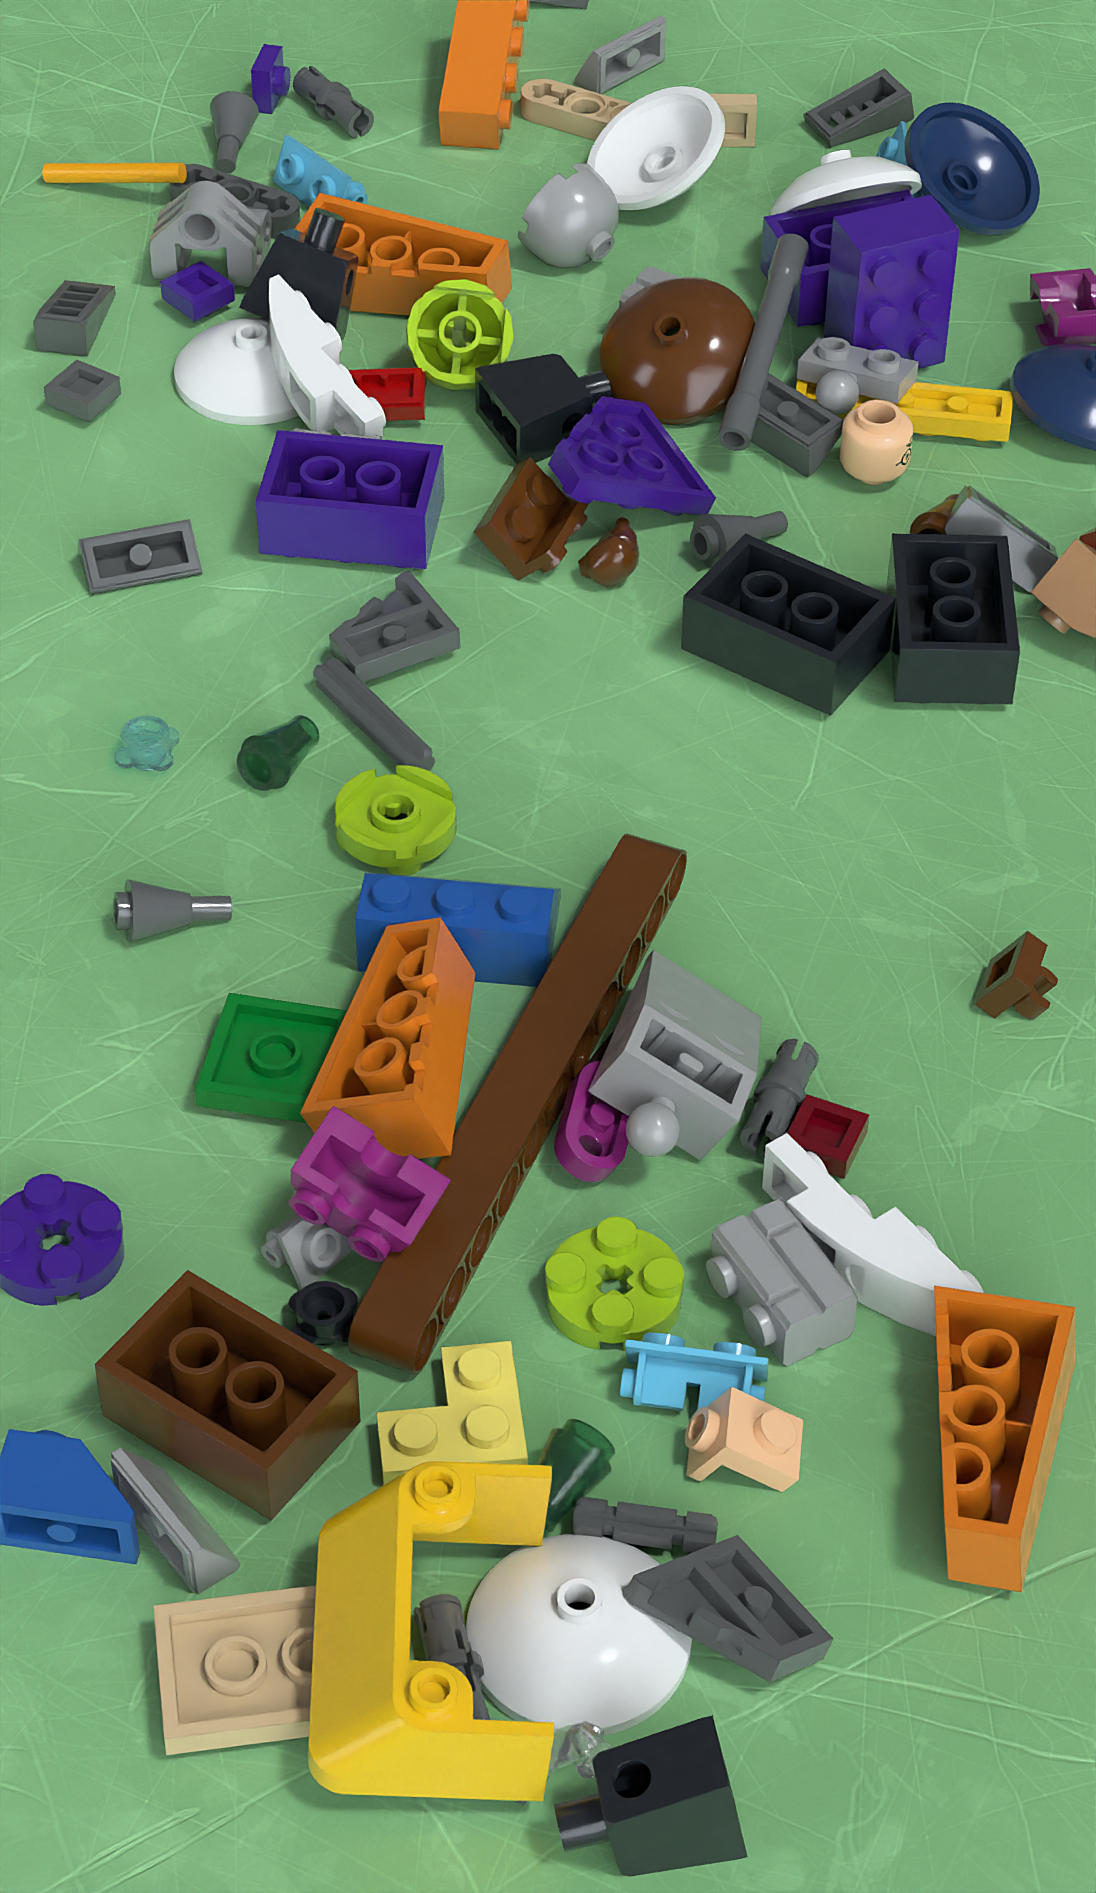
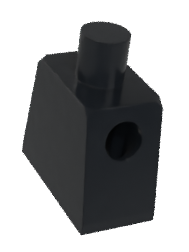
(313, 267)
(535, 402)
(659, 1803)

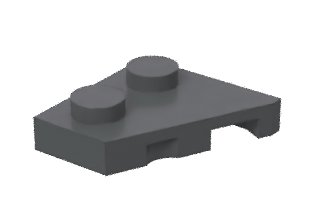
(394, 632)
(733, 1607)

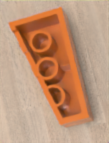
(482, 72)
(410, 255)
(402, 1043)
(1001, 1413)

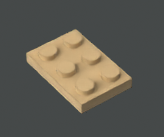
(235, 1669)

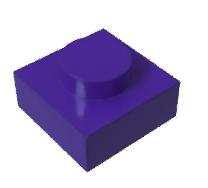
(269, 78)
(197, 291)

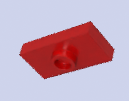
(397, 390)

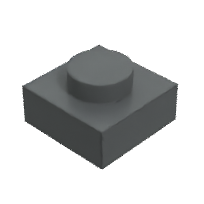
(82, 390)

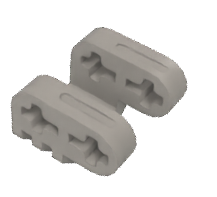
(207, 220)

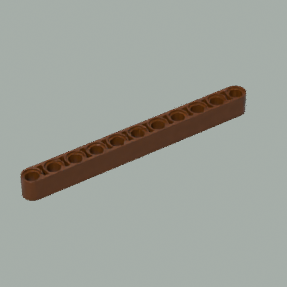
(519, 1105)

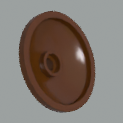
(684, 373)

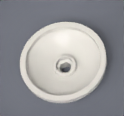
(659, 146)
(846, 179)
(233, 374)
(568, 1663)

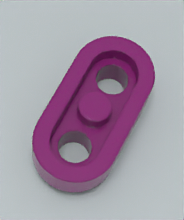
(589, 1134)

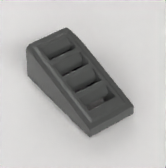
(873, 103)
(72, 317)

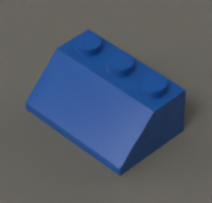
(498, 926)

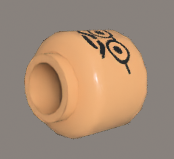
(876, 442)

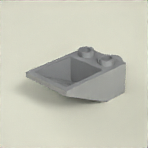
(679, 1061)

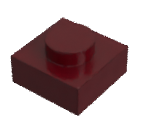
(830, 1132)

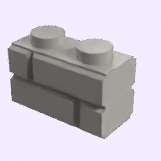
(781, 1283)

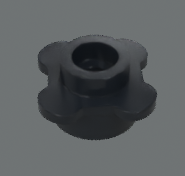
(319, 1301)

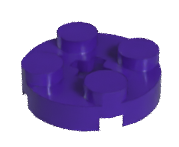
(65, 1209)

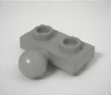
(849, 370)

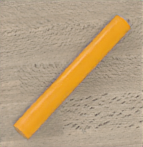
(114, 172)

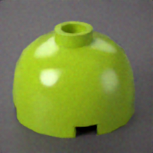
(456, 331)

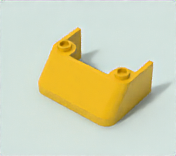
(400, 1721)

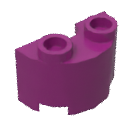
(1066, 306)
(363, 1188)

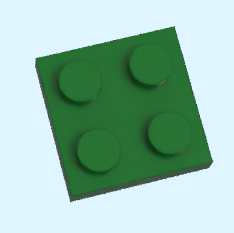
(266, 1056)

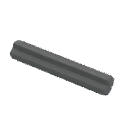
(372, 715)

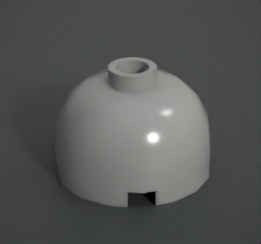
(571, 219)

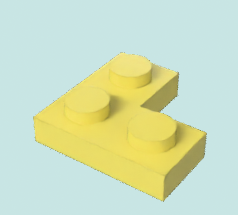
(477, 1423)

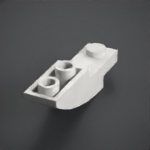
(311, 371)
(881, 1259)

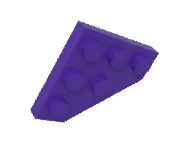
(628, 460)

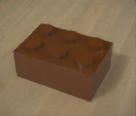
(229, 1394)

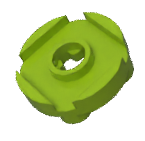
(395, 843)
(613, 1253)

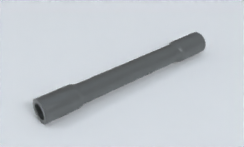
(744, 404)

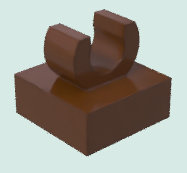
(1017, 979)

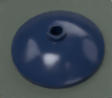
(973, 168)
(1059, 391)

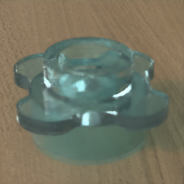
(146, 744)

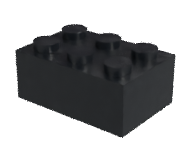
(953, 619)
(787, 623)

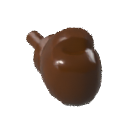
(613, 556)

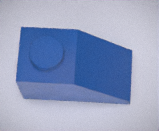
(62, 1500)

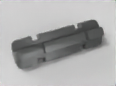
(644, 1524)

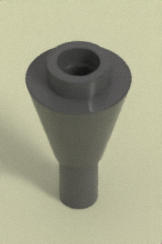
(232, 120)
(717, 533)
(152, 909)

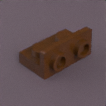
(530, 521)

